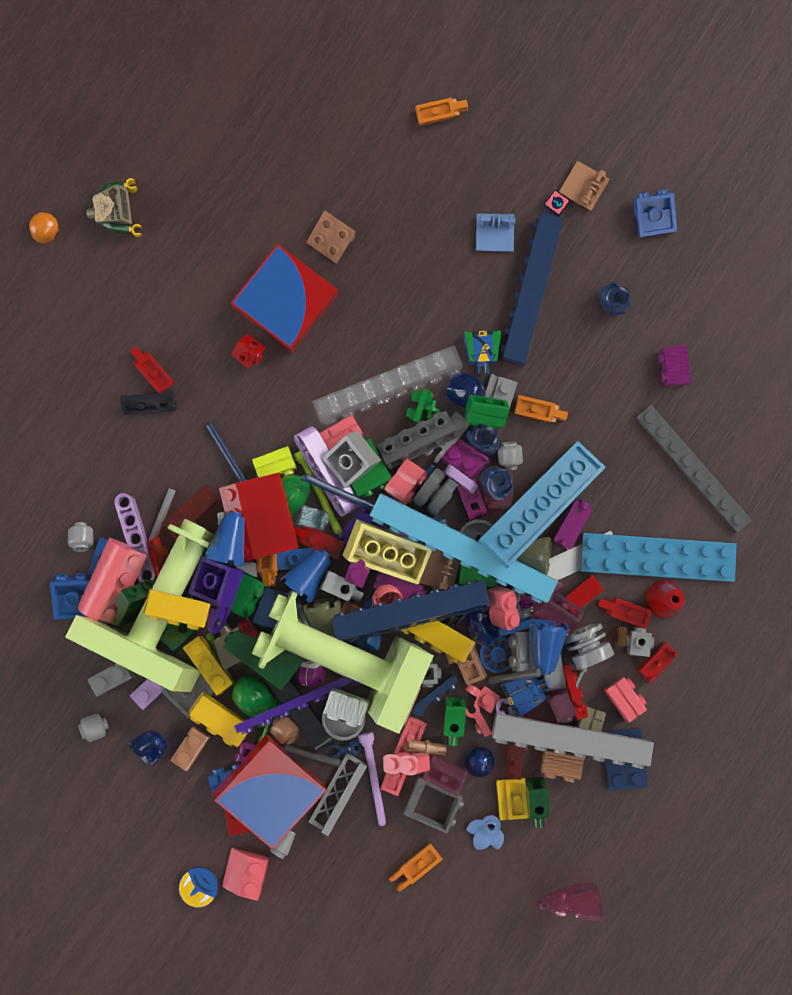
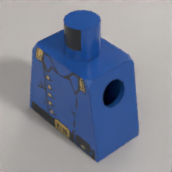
(525, 694)

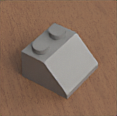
(351, 458)

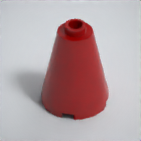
(665, 599)

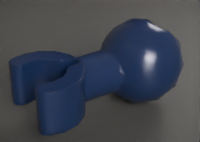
(350, 748)

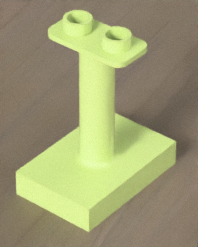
(138, 648)
(392, 680)

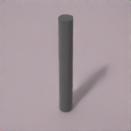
(514, 676)
(312, 755)

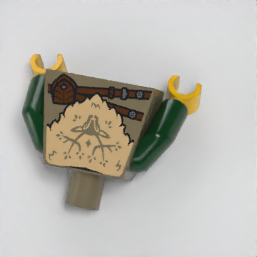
(112, 208)

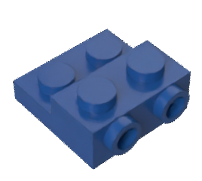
(655, 213)
(67, 593)

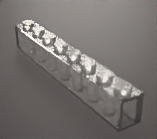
(387, 385)

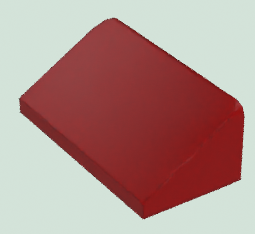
(584, 592)

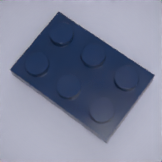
(625, 776)

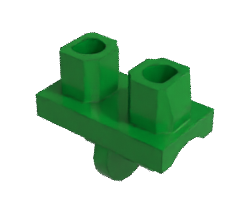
(425, 407)

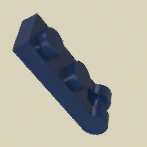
(434, 695)

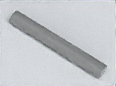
(162, 514)

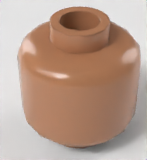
(284, 730)

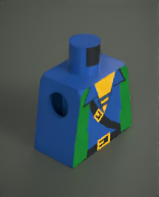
(482, 349)

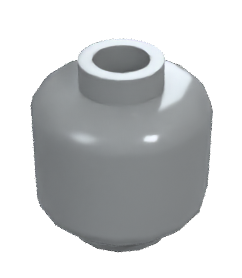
(510, 455)
(80, 537)
(93, 727)

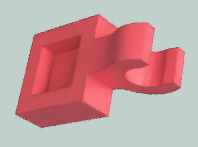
(484, 698)
(481, 725)

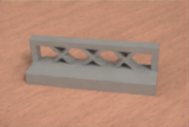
(347, 791)

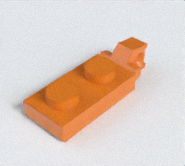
(440, 110)
(539, 410)
(267, 569)

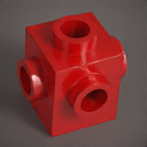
(248, 351)

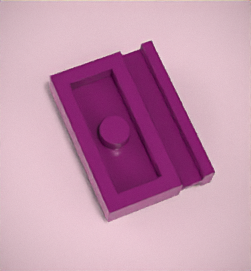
(465, 459)

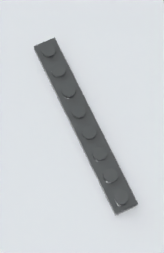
(693, 469)

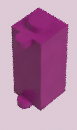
(572, 524)
(357, 573)
(405, 587)

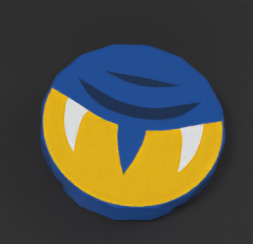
(198, 887)

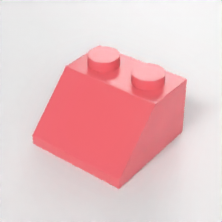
(245, 873)

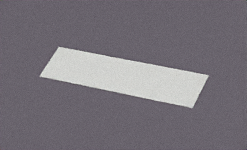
(566, 562)

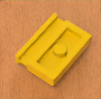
(512, 799)

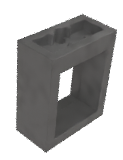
(413, 800)

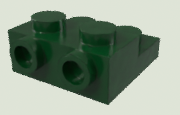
(131, 602)

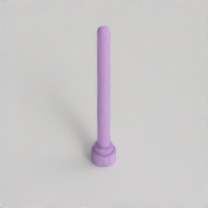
(367, 741)

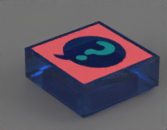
(556, 203)

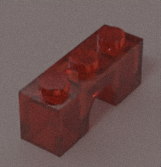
(193, 508)

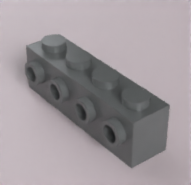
(417, 440)

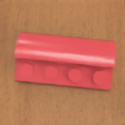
(114, 571)

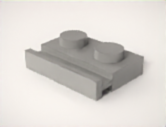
(501, 388)

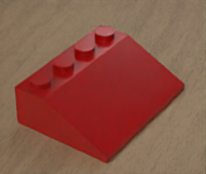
(266, 515)

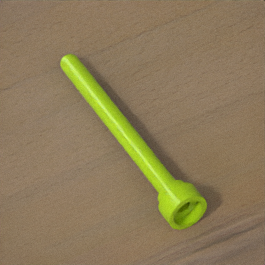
(298, 456)

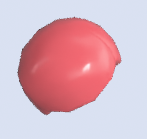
(386, 594)

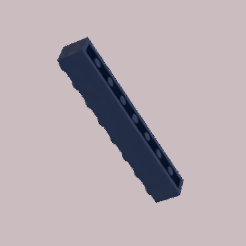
(532, 289)
(410, 612)

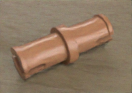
(426, 747)

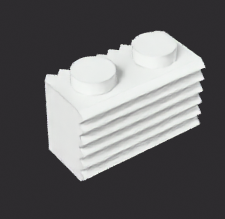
(346, 707)

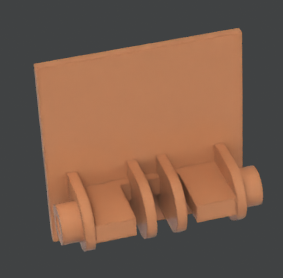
(584, 185)
(331, 237)
(440, 571)

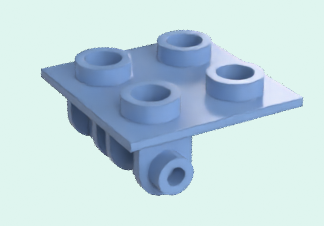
(495, 232)

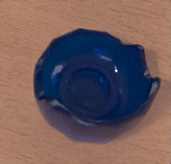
(479, 762)

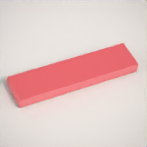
(413, 730)

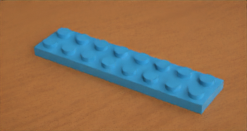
(541, 504)
(658, 557)

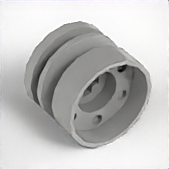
(588, 646)

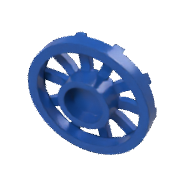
(497, 655)

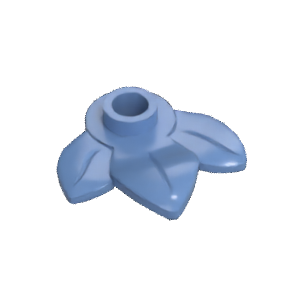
(485, 835)

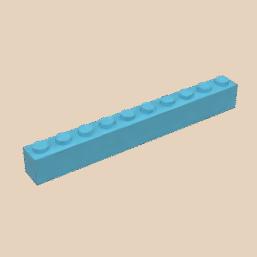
(461, 547)

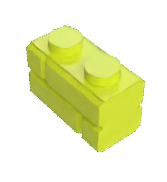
(275, 462)

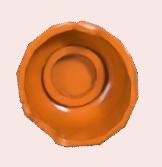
(43, 227)

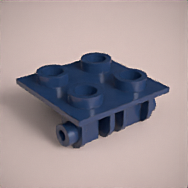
(265, 606)

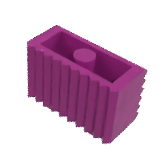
(675, 366)

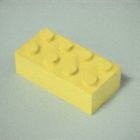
(387, 551)

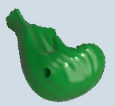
(296, 492)
(253, 697)

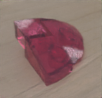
(580, 900)

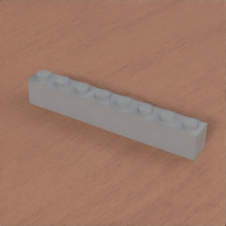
(572, 739)

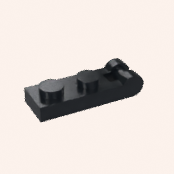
(148, 403)

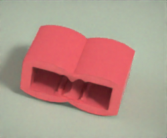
(406, 482)
(503, 607)
(406, 763)

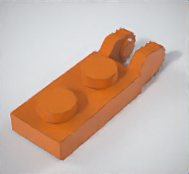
(417, 866)

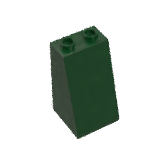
(276, 671)

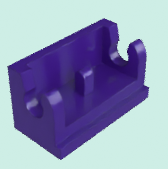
(362, 515)

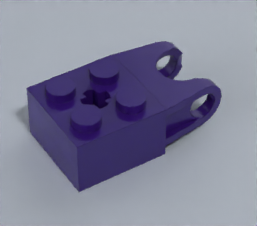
(217, 585)

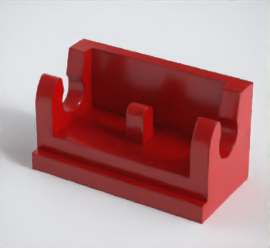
(657, 662)

